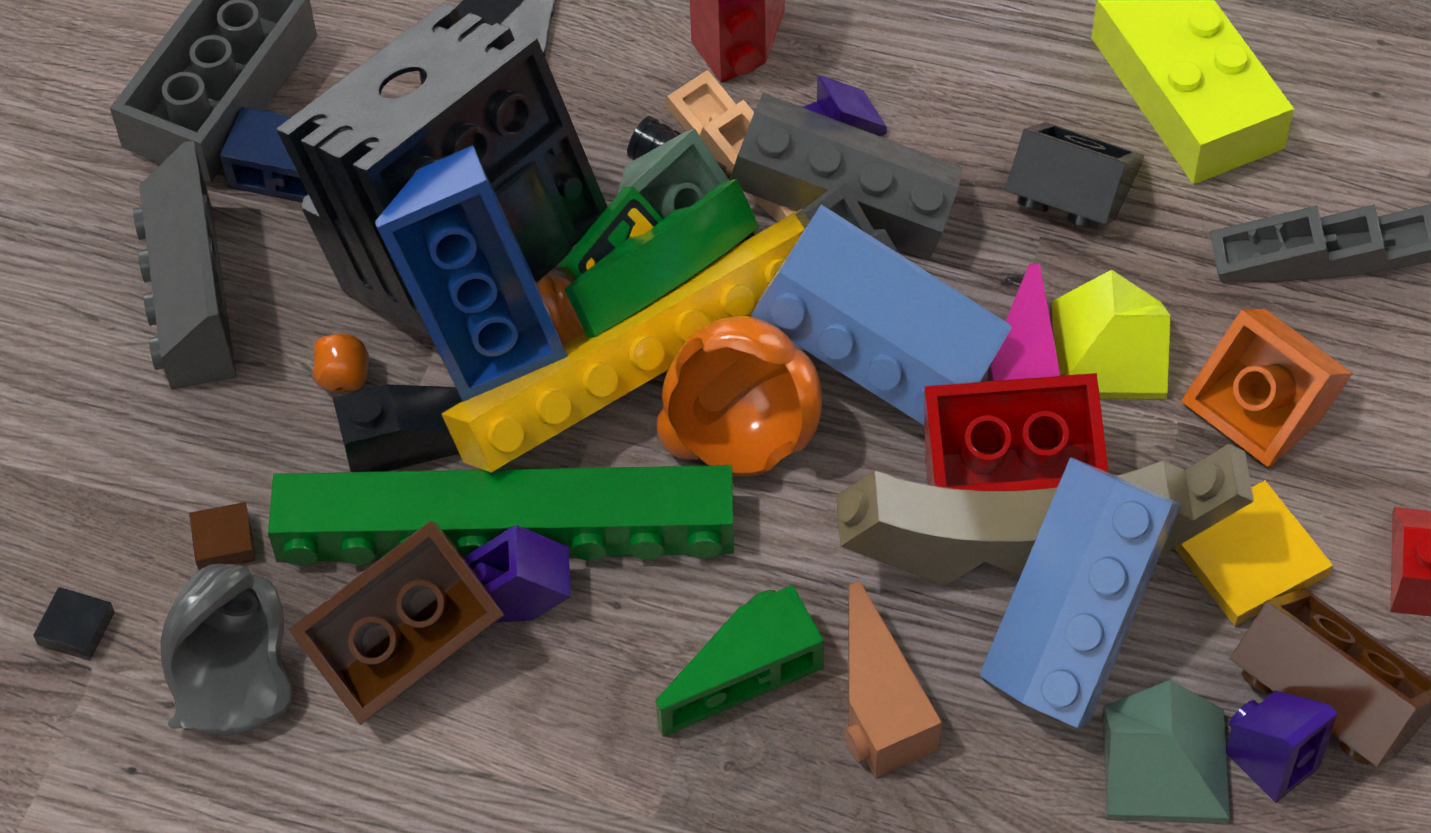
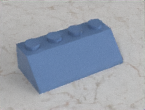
(878, 315)
(1079, 592)

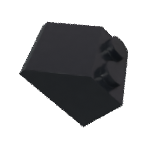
(1072, 174)

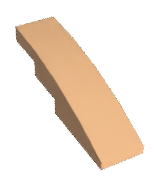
(720, 124)

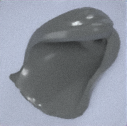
(225, 652)

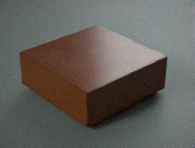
(222, 535)

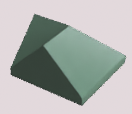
(674, 173)
(1165, 757)

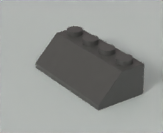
(800, 155)
(184, 273)

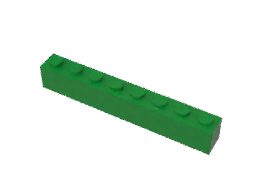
(587, 509)

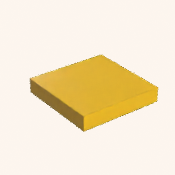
(1254, 556)

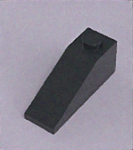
(395, 426)

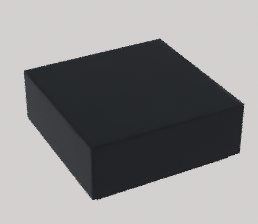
(74, 623)

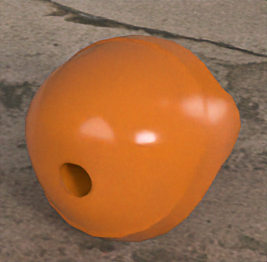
(340, 363)

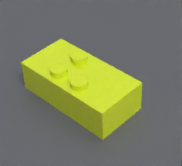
(1194, 82)

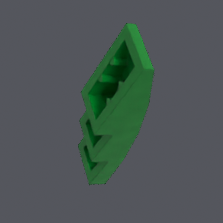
(661, 259)

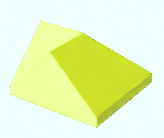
(1116, 333)

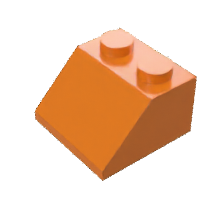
(1265, 385)

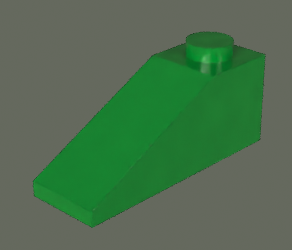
(753, 653)

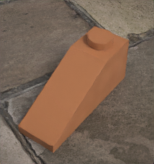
(887, 707)

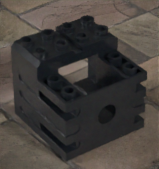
(476, 91)

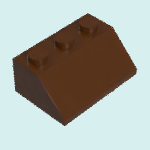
(396, 621)
(1323, 656)

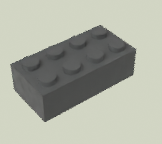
(206, 70)

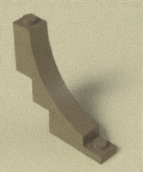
(952, 531)

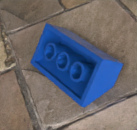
(468, 276)

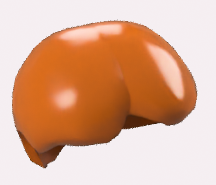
(739, 397)

